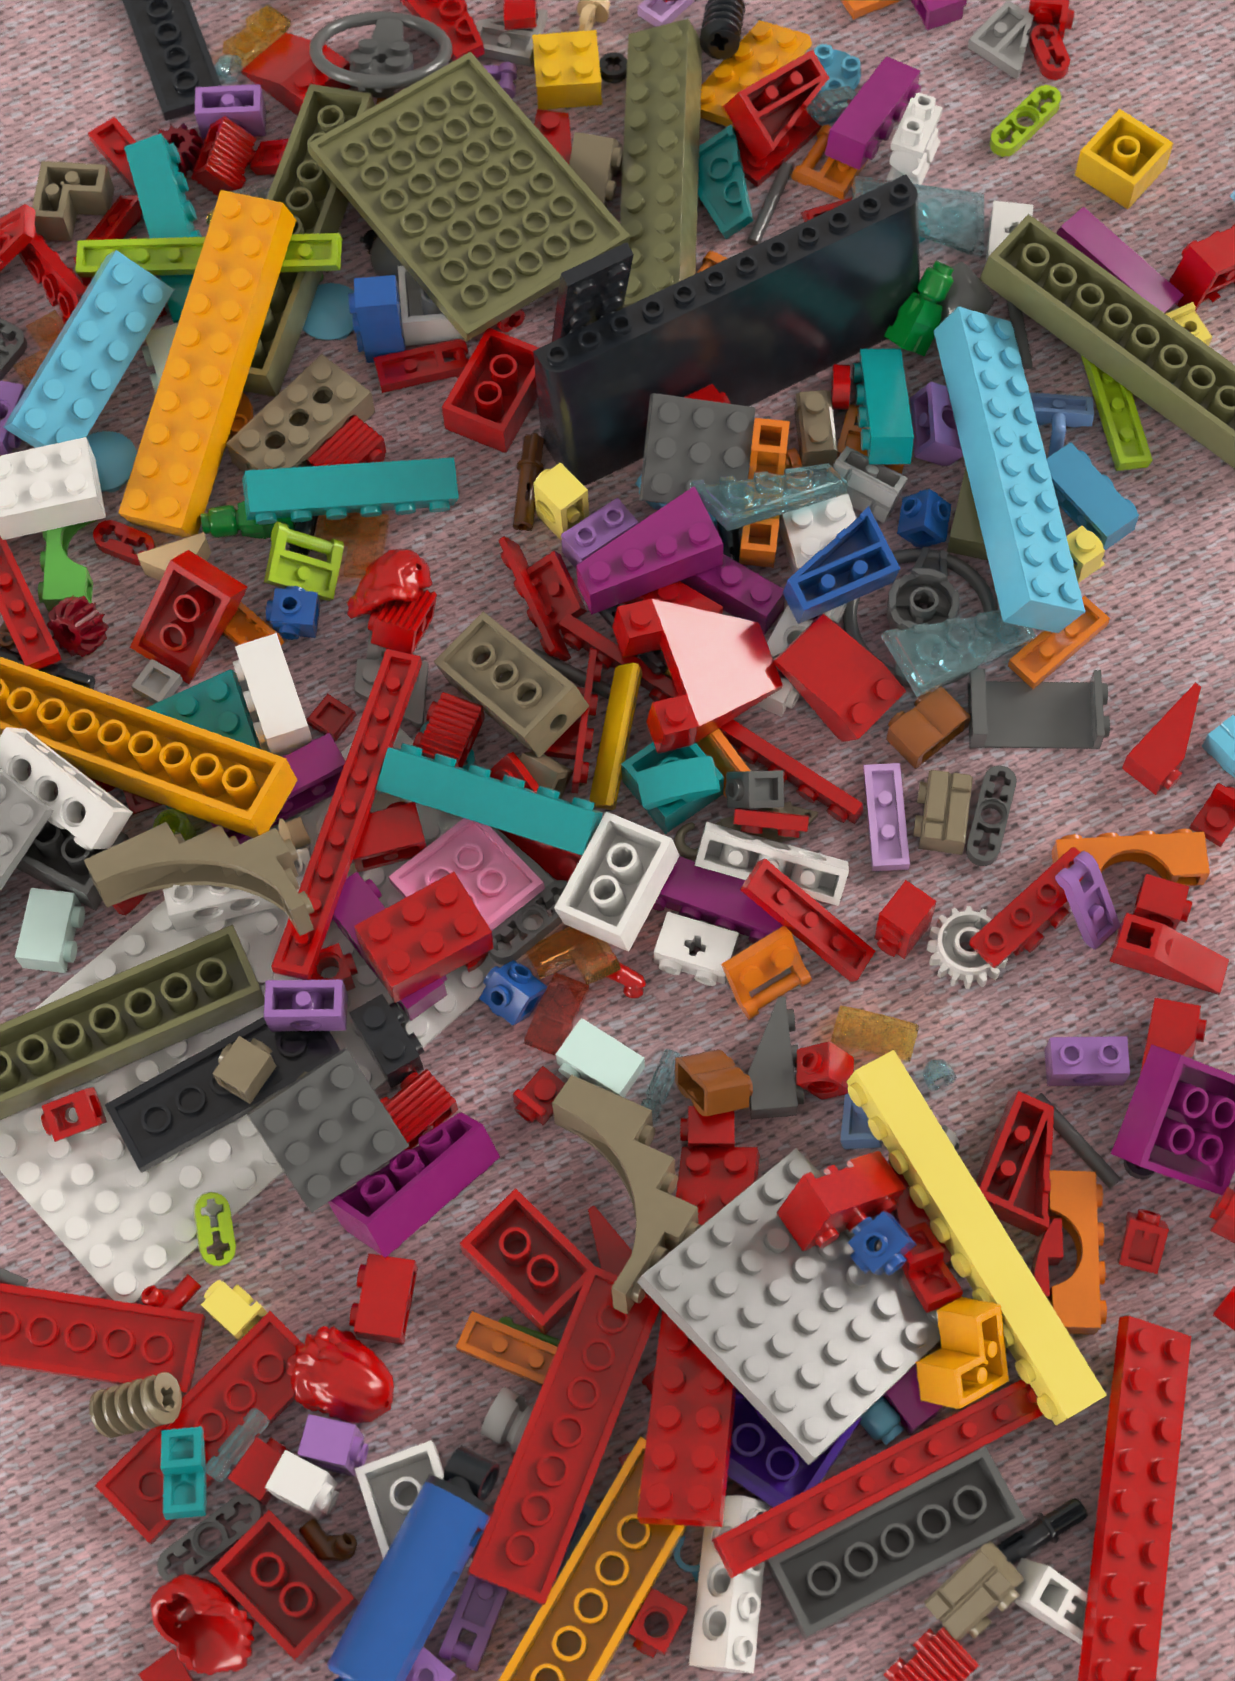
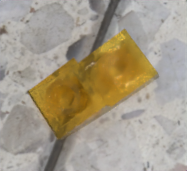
(260, 32)
(874, 1033)

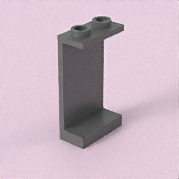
(1042, 717)

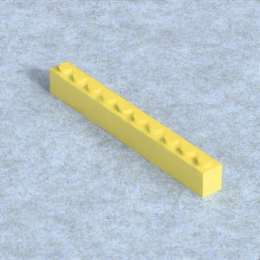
(974, 1237)

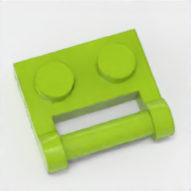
(294, 569)

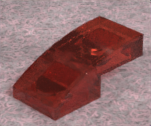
(556, 1013)

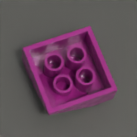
(1181, 1121)

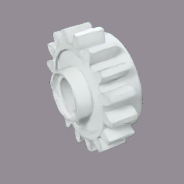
(951, 956)

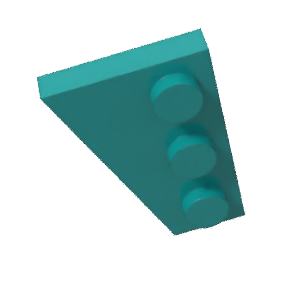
(723, 182)

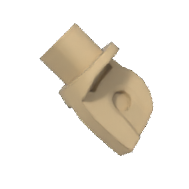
(592, 11)
(294, 831)

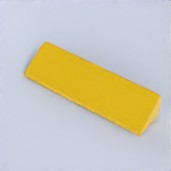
(615, 736)

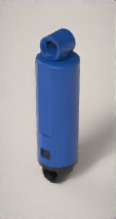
(418, 1572)

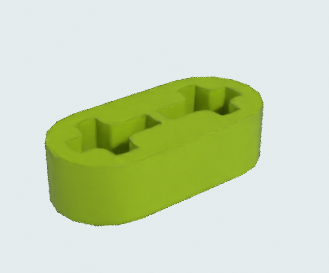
(224, 1228)

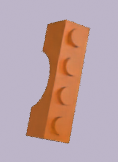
(769, 455)
(1173, 856)
(1075, 1201)

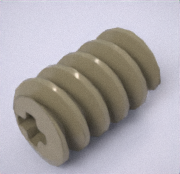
(136, 1405)

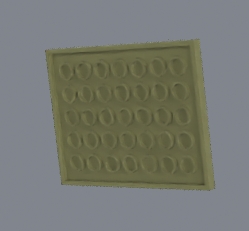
(467, 194)

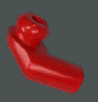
(631, 979)
(171, 1298)

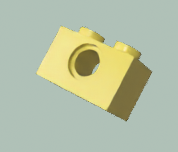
(560, 499)

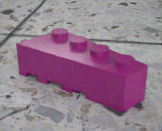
(652, 554)
(416, 1184)

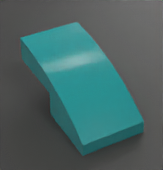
(677, 780)
(183, 1473)

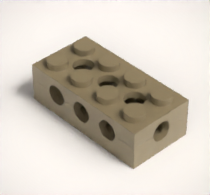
(300, 418)
(488, 651)

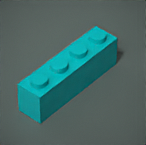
(885, 406)

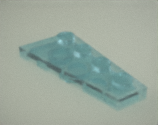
(944, 214)
(769, 495)
(952, 648)

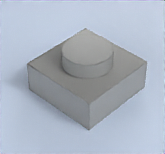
(156, 682)

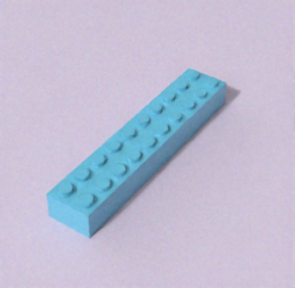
(1008, 472)

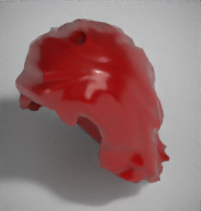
(390, 577)
(340, 1377)
(203, 1624)

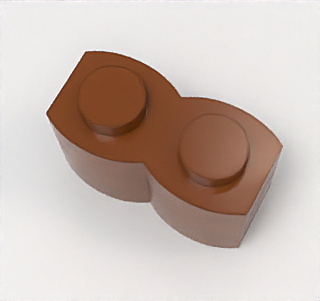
(927, 726)
(712, 1082)

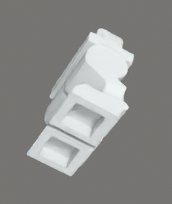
(915, 139)

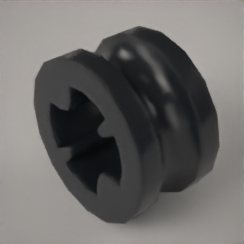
(613, 59)

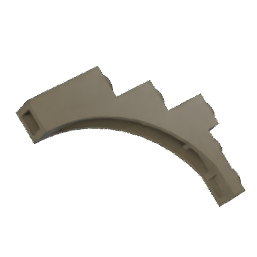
(163, 859)
(623, 1137)

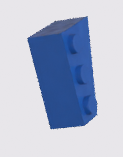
(377, 316)
(842, 571)

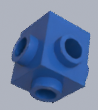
(924, 519)
(294, 612)
(512, 992)
(894, 1244)

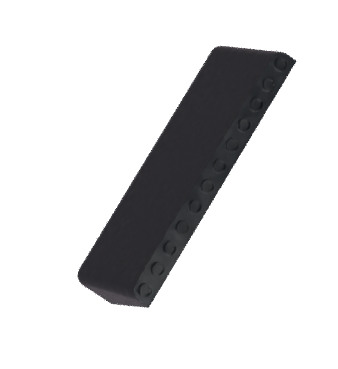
(736, 325)

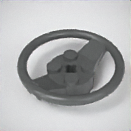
(385, 60)
(925, 585)

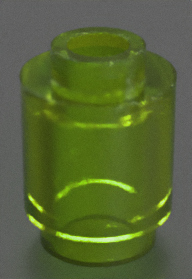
(177, 822)

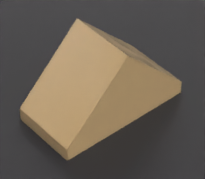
(156, 560)

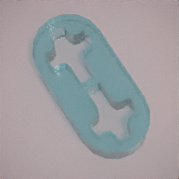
(830, 104)

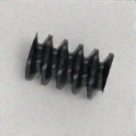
(722, 28)

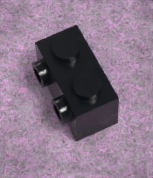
(386, 1039)

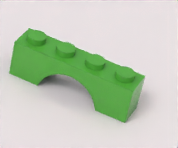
(61, 575)

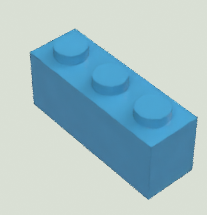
(1090, 496)

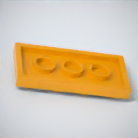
(758, 55)

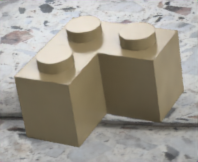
(596, 162)
(69, 190)

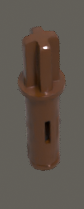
(529, 469)

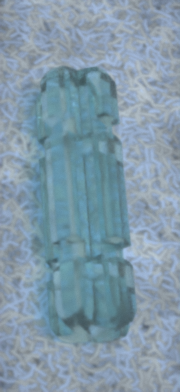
(661, 1083)
(236, 1444)

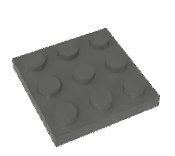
(692, 443)
(328, 1130)

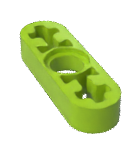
(1026, 108)

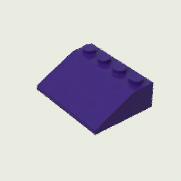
(768, 1463)

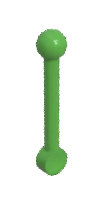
(549, 1339)

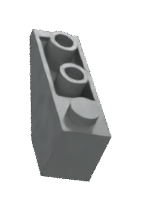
(773, 1068)

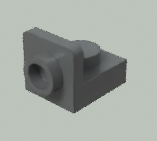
(755, 789)

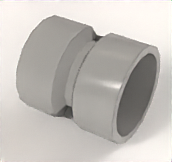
(507, 1418)

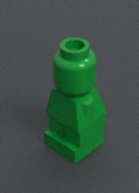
(922, 311)
(227, 521)

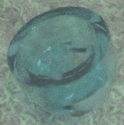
(226, 64)
(936, 1070)

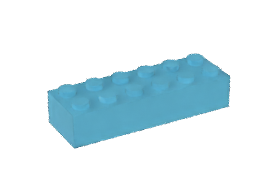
(90, 354)

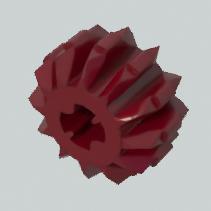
(187, 143)
(77, 626)

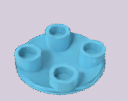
(839, 66)
(330, 313)
(113, 457)

